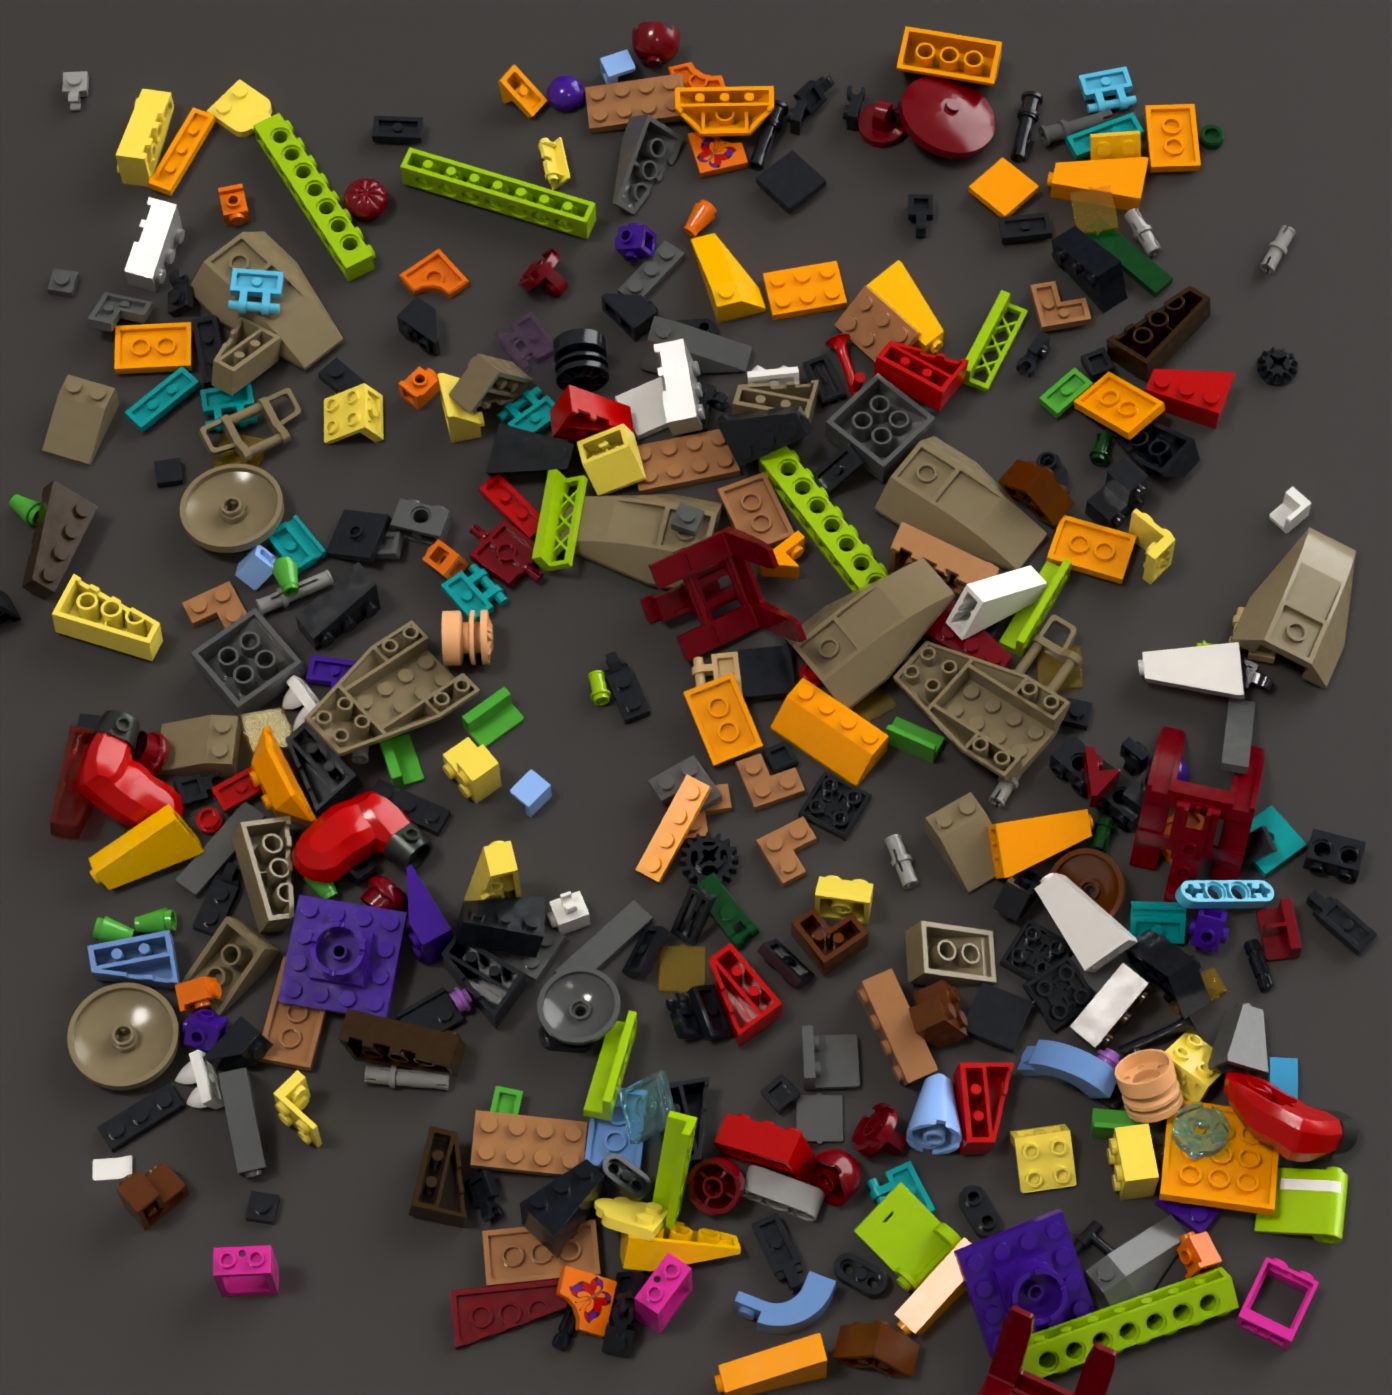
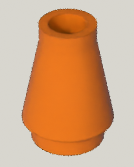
(699, 218)

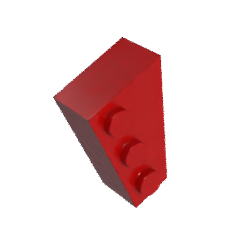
(921, 375)

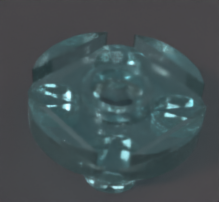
(1197, 1144)

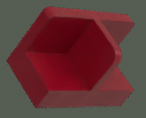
(1279, 932)

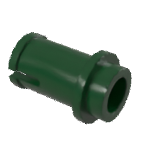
(1099, 454)
(1102, 834)

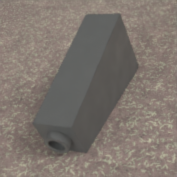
(243, 1122)

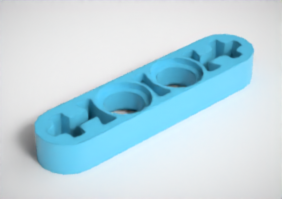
(1223, 889)

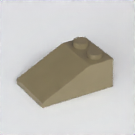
(80, 420)
(202, 746)
(963, 841)
(949, 954)
(235, 958)

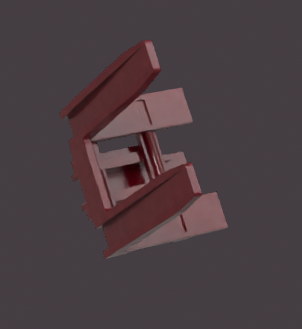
(700, 593)
(1188, 844)
(1009, 1378)

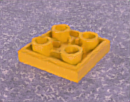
(1003, 188)

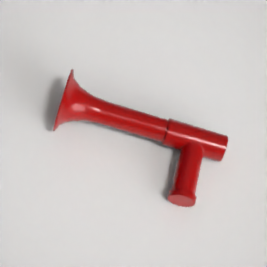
(839, 344)

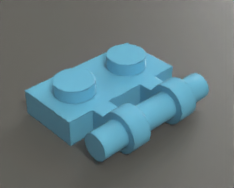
(1104, 84)
(256, 284)

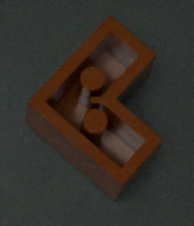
(1038, 490)
(828, 945)
(938, 1015)
(152, 1195)
(876, 1347)

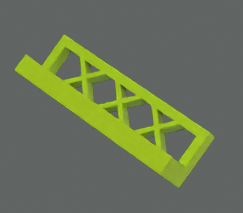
(986, 336)
(553, 524)
(1028, 620)
(611, 1069)
(674, 1164)

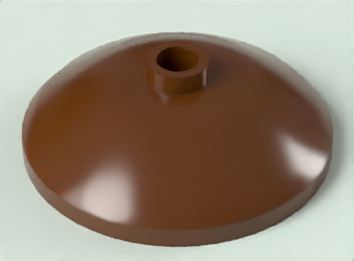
(1095, 868)

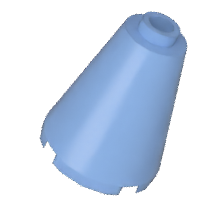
(935, 1118)

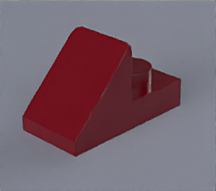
(1098, 781)

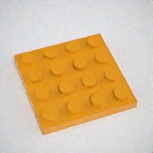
(1234, 1179)

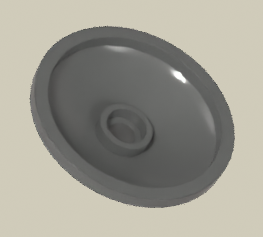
(576, 991)

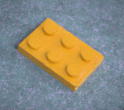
(1172, 138)
(804, 290)
(153, 348)
(1119, 405)
(1092, 548)
(723, 719)

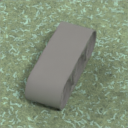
(783, 1193)

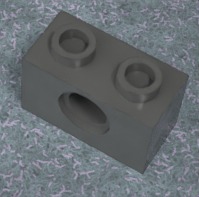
(426, 533)

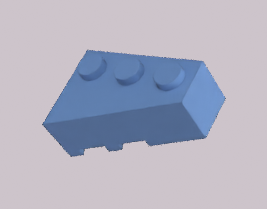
(137, 959)

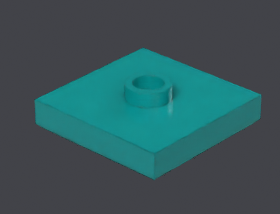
(1284, 837)

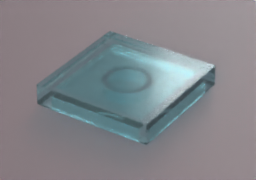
(646, 1106)

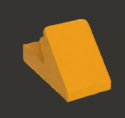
(517, 88)
(785, 554)

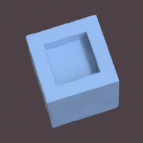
(616, 65)
(256, 567)
(532, 792)

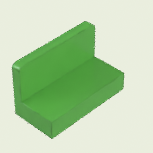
(492, 718)
(914, 739)
(401, 761)
(1106, 1120)

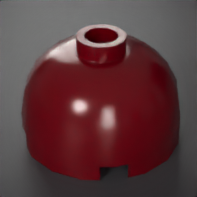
(655, 43)
(834, 1174)
(716, 1185)

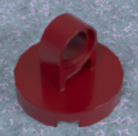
(877, 127)
(544, 275)
(878, 1132)

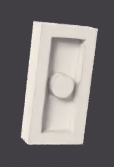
(774, 376)
(299, 695)
(204, 1074)

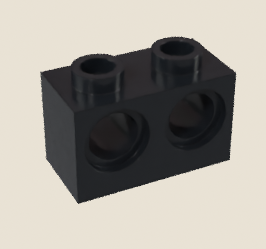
(1336, 848)

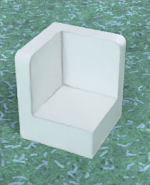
(1291, 511)

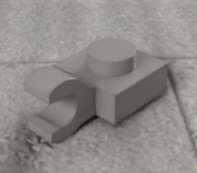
(74, 87)

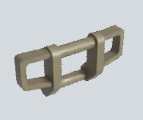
(263, 405)
(1063, 654)

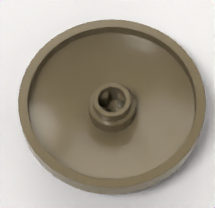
(232, 508)
(123, 1036)

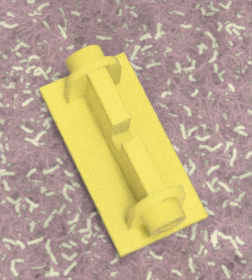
(555, 162)

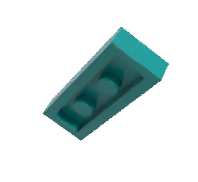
(1080, 142)
(162, 399)

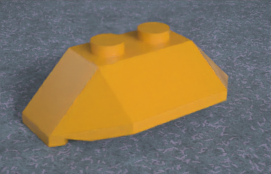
(724, 109)
(278, 782)

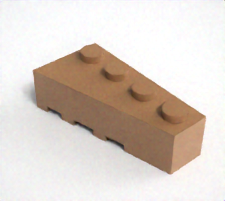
(949, 562)
(892, 1021)

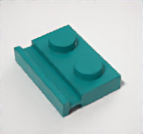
(297, 542)
(1161, 917)

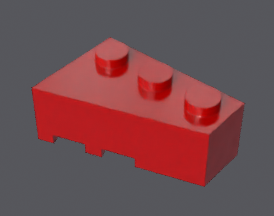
(1192, 393)
(584, 414)
(744, 994)
(980, 1100)
(764, 1145)

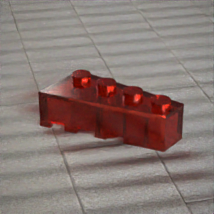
(70, 807)

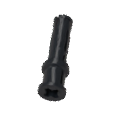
(1027, 117)
(770, 127)

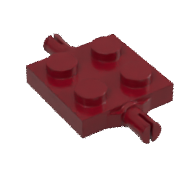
(504, 553)

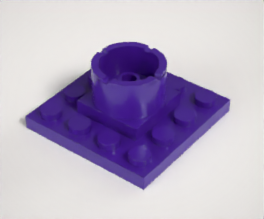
(357, 979)
(1026, 1268)

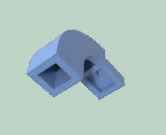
(1071, 1065)
(789, 1315)

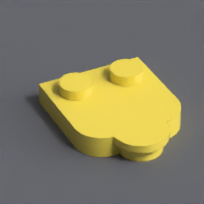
(241, 109)
(631, 1217)

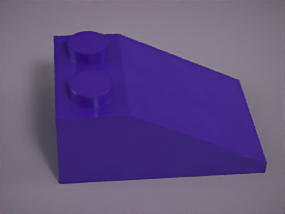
(427, 925)

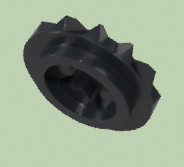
(1277, 375)

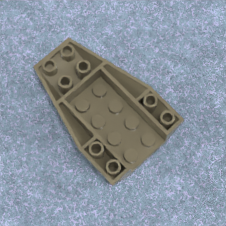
(303, 321)
(960, 505)
(636, 531)
(1303, 606)
(871, 631)
(388, 693)
(983, 707)

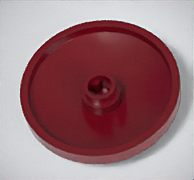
(947, 117)

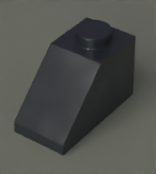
(630, 313)
(1017, 895)
(238, 1047)

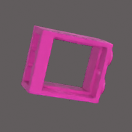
(248, 1275)
(660, 1301)
(1264, 1326)

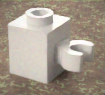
(568, 913)

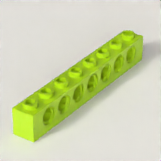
(498, 193)
(351, 262)
(817, 524)
(1135, 1312)

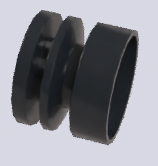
(581, 359)

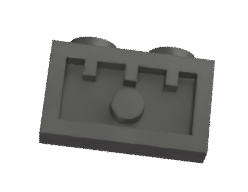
(829, 1060)

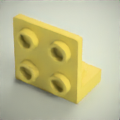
(353, 413)
(1155, 541)
(1190, 1062)
(290, 1100)
(1044, 1158)

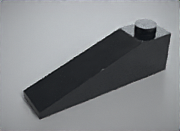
(1161, 450)

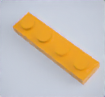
(182, 151)
(673, 828)

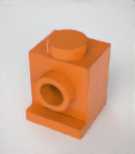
(234, 205)
(419, 387)
(445, 559)
(197, 993)
(1198, 1253)

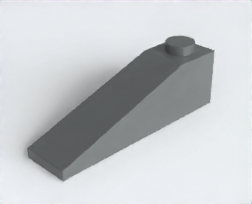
(644, 156)
(711, 351)
(1135, 1265)

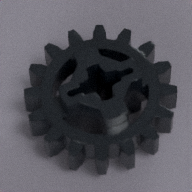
(709, 850)

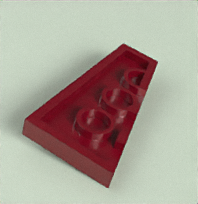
(979, 645)
(496, 1309)

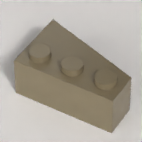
(244, 356)
(489, 382)
(764, 397)

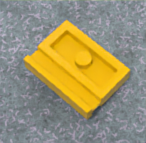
(1115, 145)

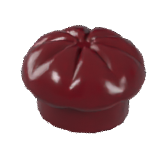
(366, 199)
(151, 751)
(384, 895)

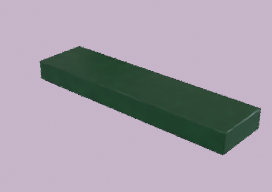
(1134, 262)

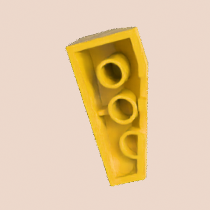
(727, 283)
(680, 1242)

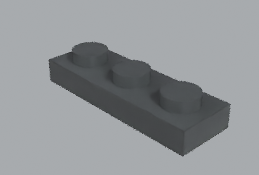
(653, 271)

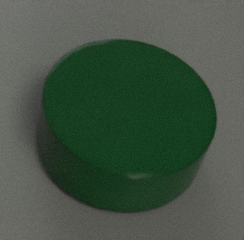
(1211, 137)

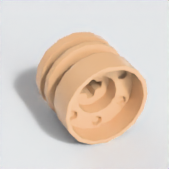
(466, 637)
(1148, 1085)

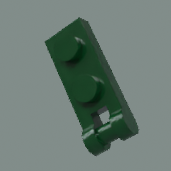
(727, 912)

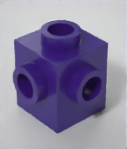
(635, 242)
(1208, 930)
(204, 1029)

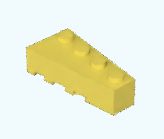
(144, 137)
(104, 621)
(495, 874)

